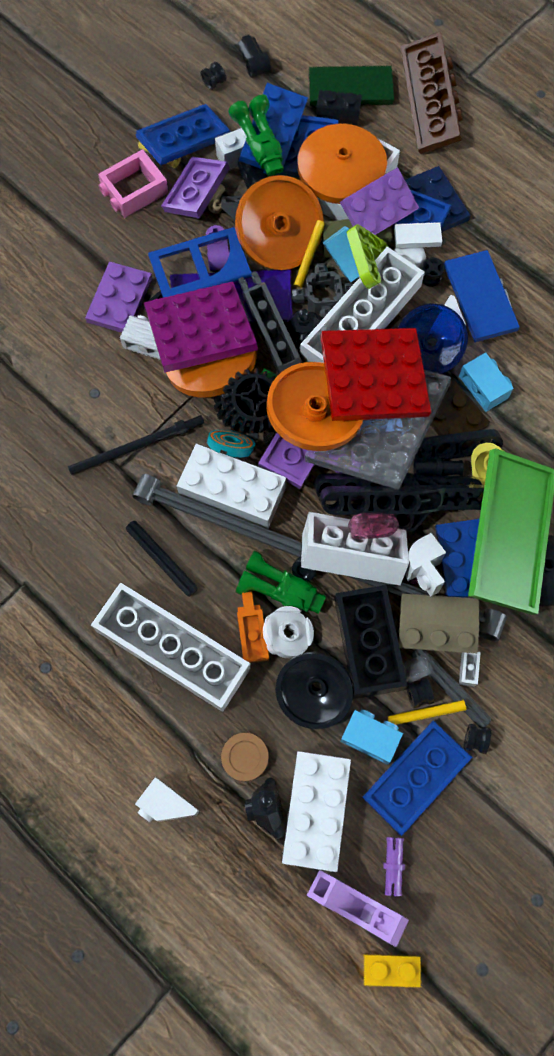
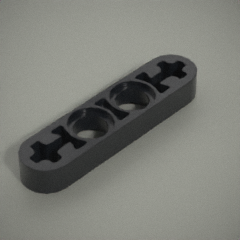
(456, 441)

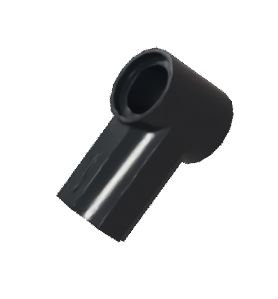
(255, 60)

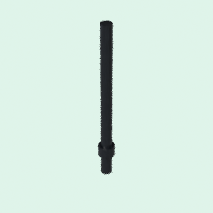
(180, 428)

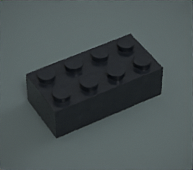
(370, 641)

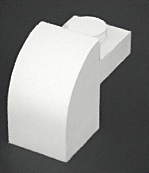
(423, 558)

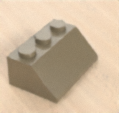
(439, 623)

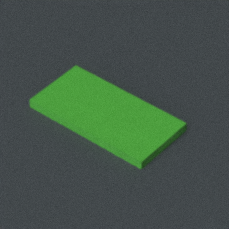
(512, 532)

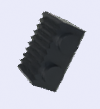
(339, 106)

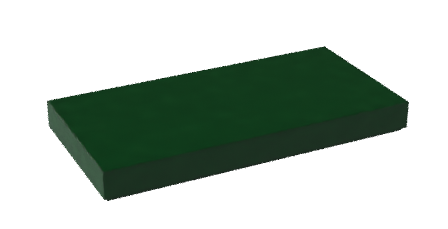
(372, 82)

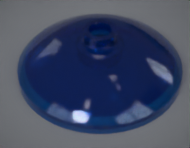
(446, 327)

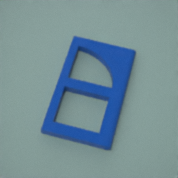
(233, 269)

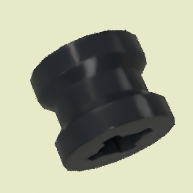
(213, 75)
(432, 265)
(420, 693)
(477, 739)

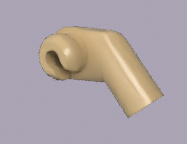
(215, 203)

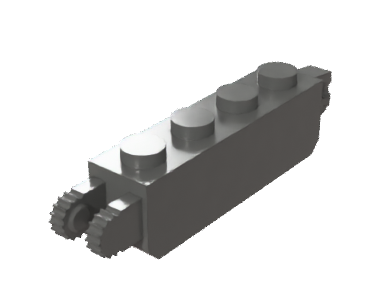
(270, 324)

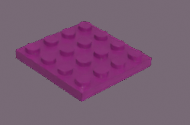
(200, 326)

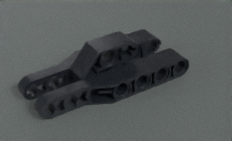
(419, 488)

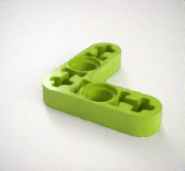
(365, 250)

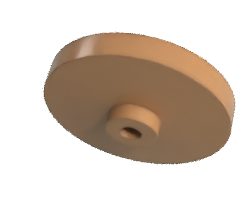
(244, 757)

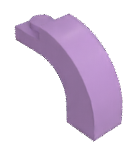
(358, 908)

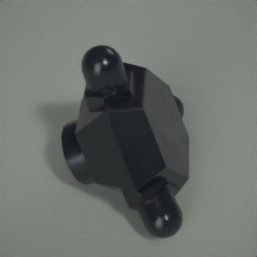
(302, 324)
(266, 808)

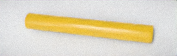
(310, 251)
(429, 712)

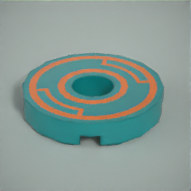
(233, 442)

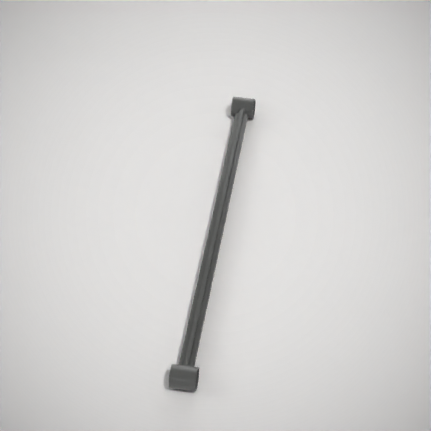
(149, 489)

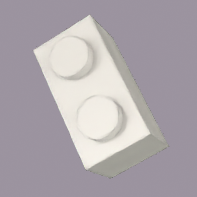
(469, 669)

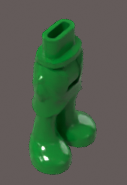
(264, 146)
(291, 590)

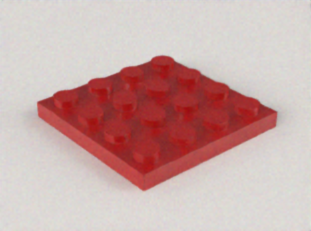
(374, 374)

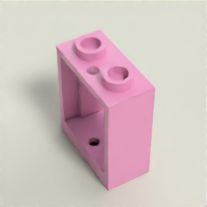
(144, 196)

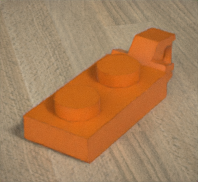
(251, 630)

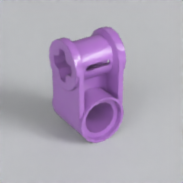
(218, 251)

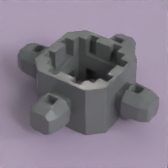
(321, 279)

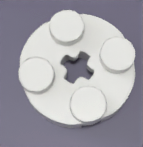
(274, 635)

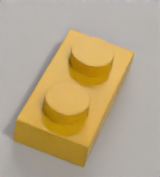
(392, 970)

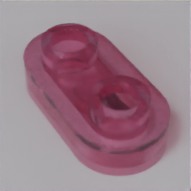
(373, 525)

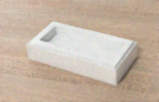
(418, 235)

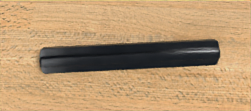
(161, 558)

